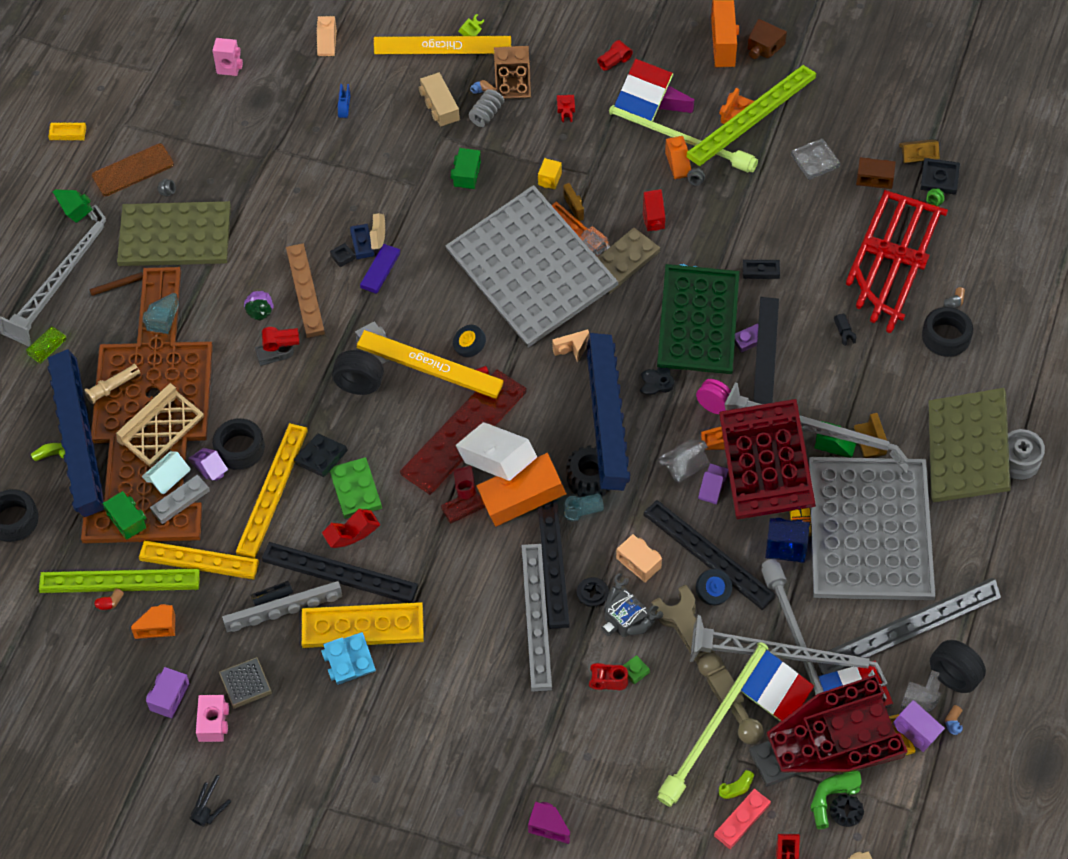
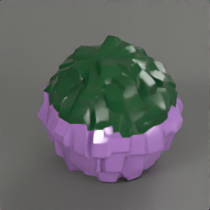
(258, 305)

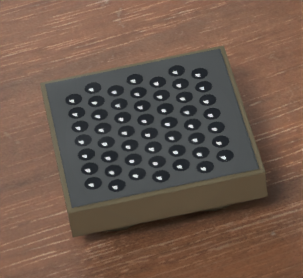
(245, 682)

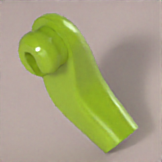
(48, 450)
(737, 788)

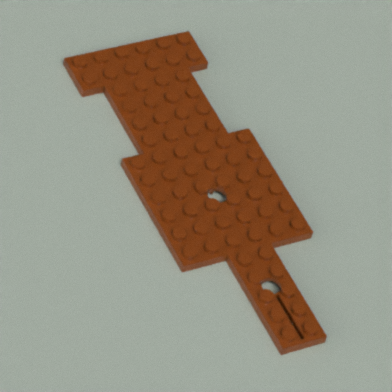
(160, 363)

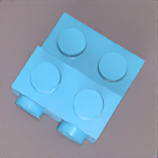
(348, 658)

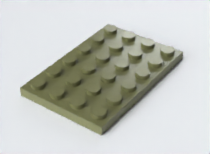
(174, 233)
(969, 445)

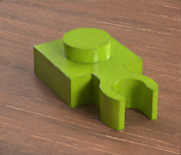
(471, 27)

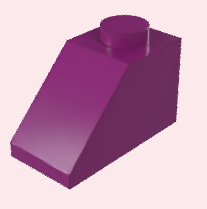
(548, 823)

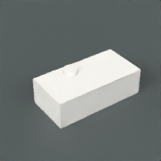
(496, 451)

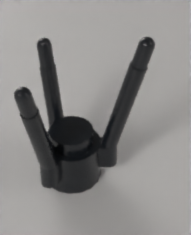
(201, 813)

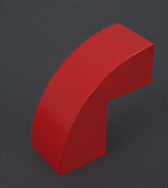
(355, 529)

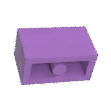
(167, 692)
(918, 726)

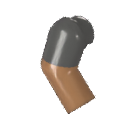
(956, 300)

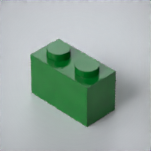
(466, 168)
(125, 515)

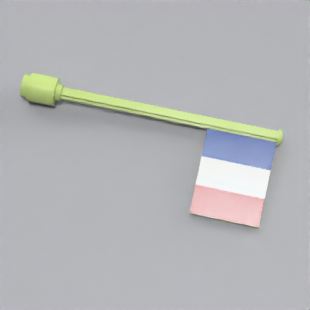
(642, 98)
(766, 683)

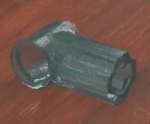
(583, 506)

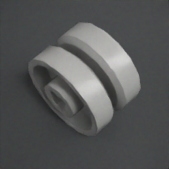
(1025, 453)

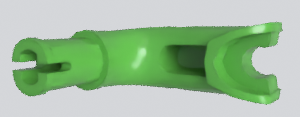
(842, 783)

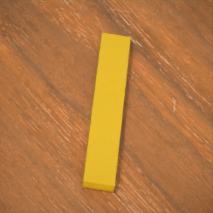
(199, 559)

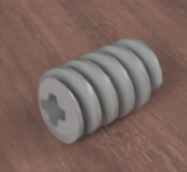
(486, 107)

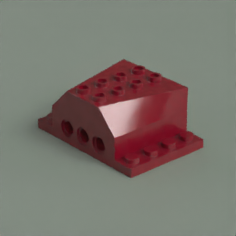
(767, 459)

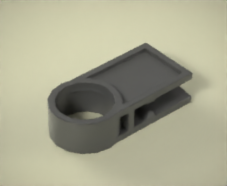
(265, 357)

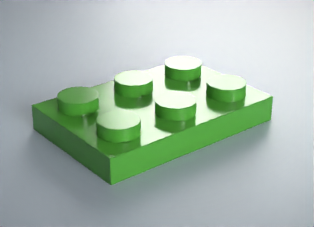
(355, 487)

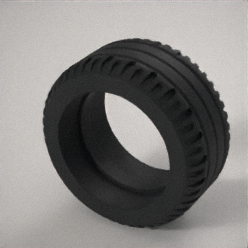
(951, 317)
(357, 372)
(239, 427)
(27, 524)
(958, 666)

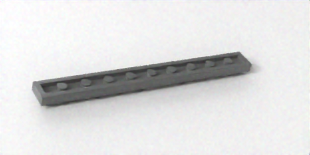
(916, 623)

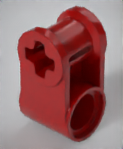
(607, 677)

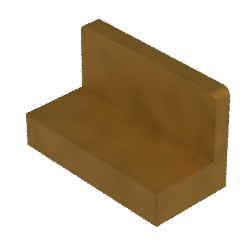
(919, 150)
(874, 429)

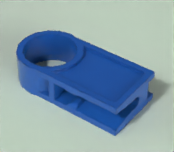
(344, 101)

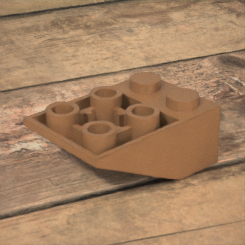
(512, 71)

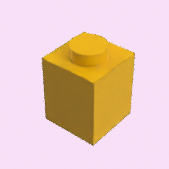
(549, 173)

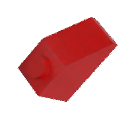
(653, 210)

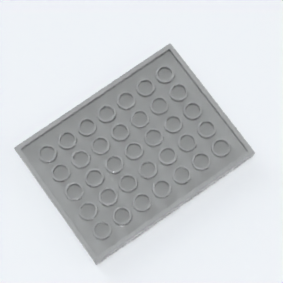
(871, 529)

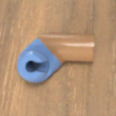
(481, 86)
(951, 720)

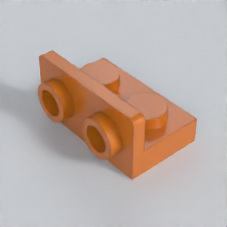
(734, 105)

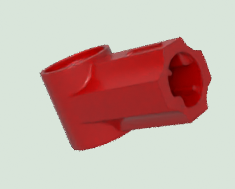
(617, 53)
(274, 338)

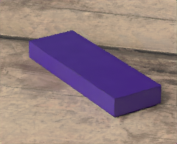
(380, 268)

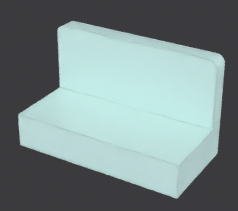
(167, 472)

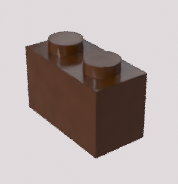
(875, 173)

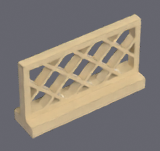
(145, 417)

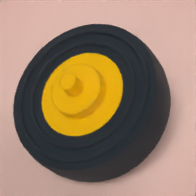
(469, 341)

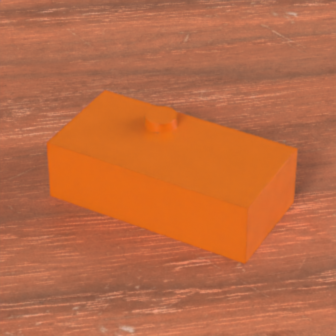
(724, 33)
(526, 491)

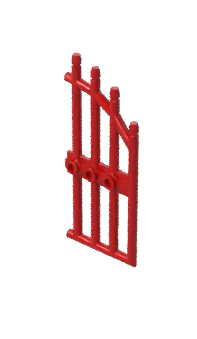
(895, 252)

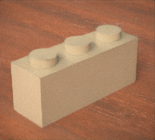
(439, 99)

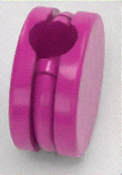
(713, 395)

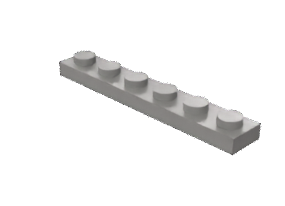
(283, 606)

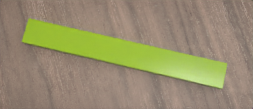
(124, 580)

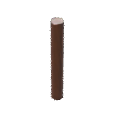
(115, 284)

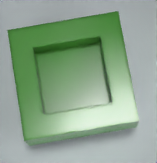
(636, 669)

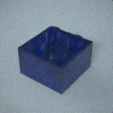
(787, 540)

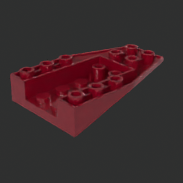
(838, 731)

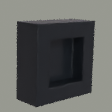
(342, 255)

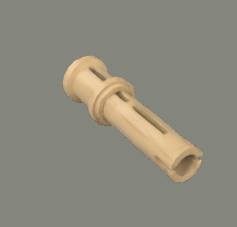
(104, 387)

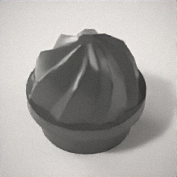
(696, 176)
(166, 187)

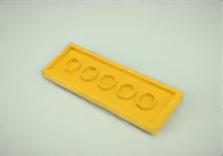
(378, 623)

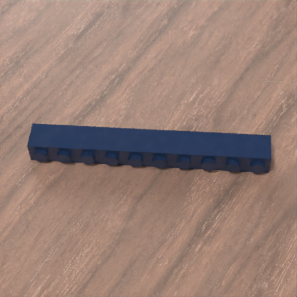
(607, 413)
(76, 434)

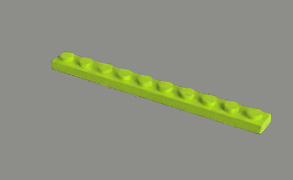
(751, 115)

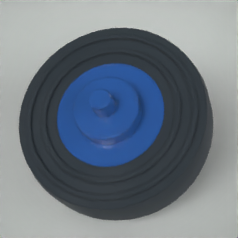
(713, 587)

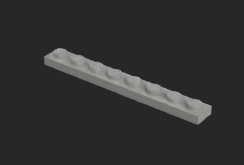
(536, 618)

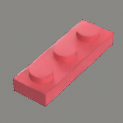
(742, 818)

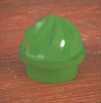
(935, 197)

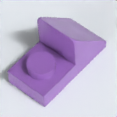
(713, 483)

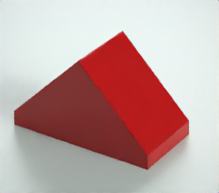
(787, 846)

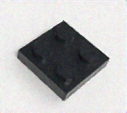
(940, 175)
(320, 455)

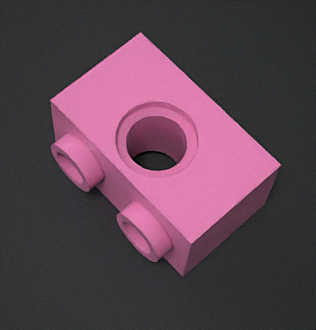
(227, 56)
(207, 729)

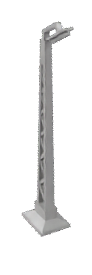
(18, 327)
(736, 401)
(703, 641)

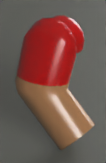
(108, 603)

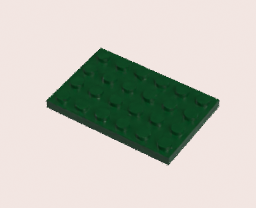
(698, 319)

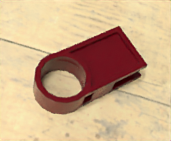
(464, 479)

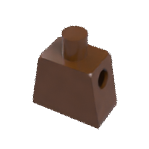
(765, 39)

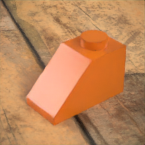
(676, 153)
(156, 622)

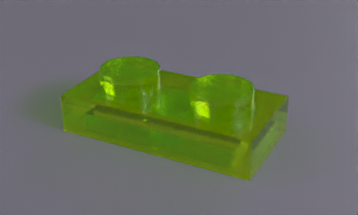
(46, 344)

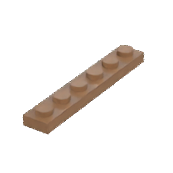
(305, 290)

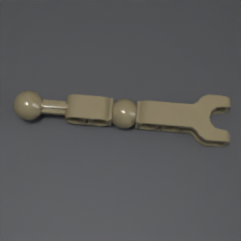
(710, 664)

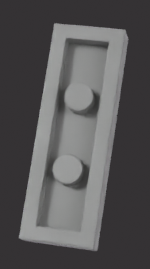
(179, 499)

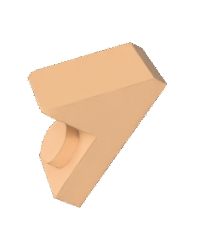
(573, 342)

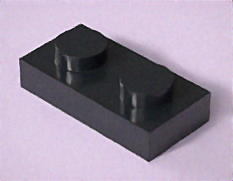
(761, 269)
(269, 594)

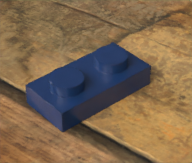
(361, 241)

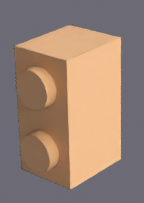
(639, 558)

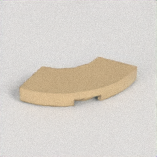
(377, 233)

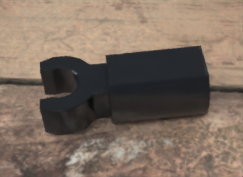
(844, 328)

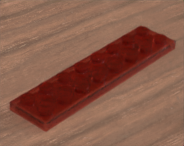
(440, 455)

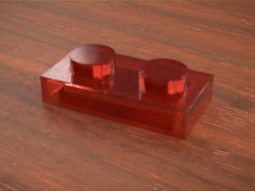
(460, 508)

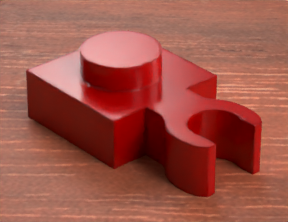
(566, 106)

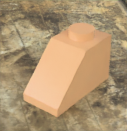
(326, 35)

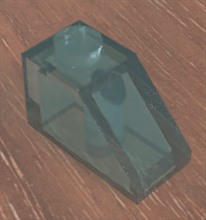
(161, 314)

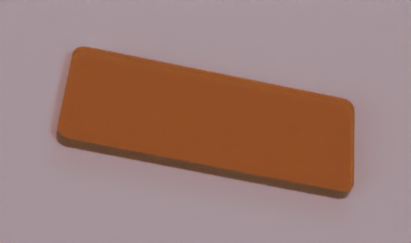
(132, 169)

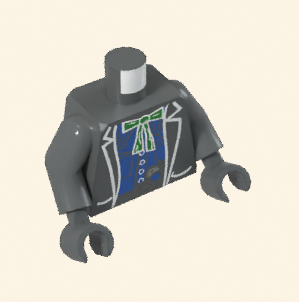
(626, 613)

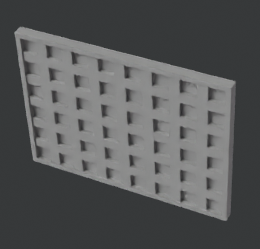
(531, 266)

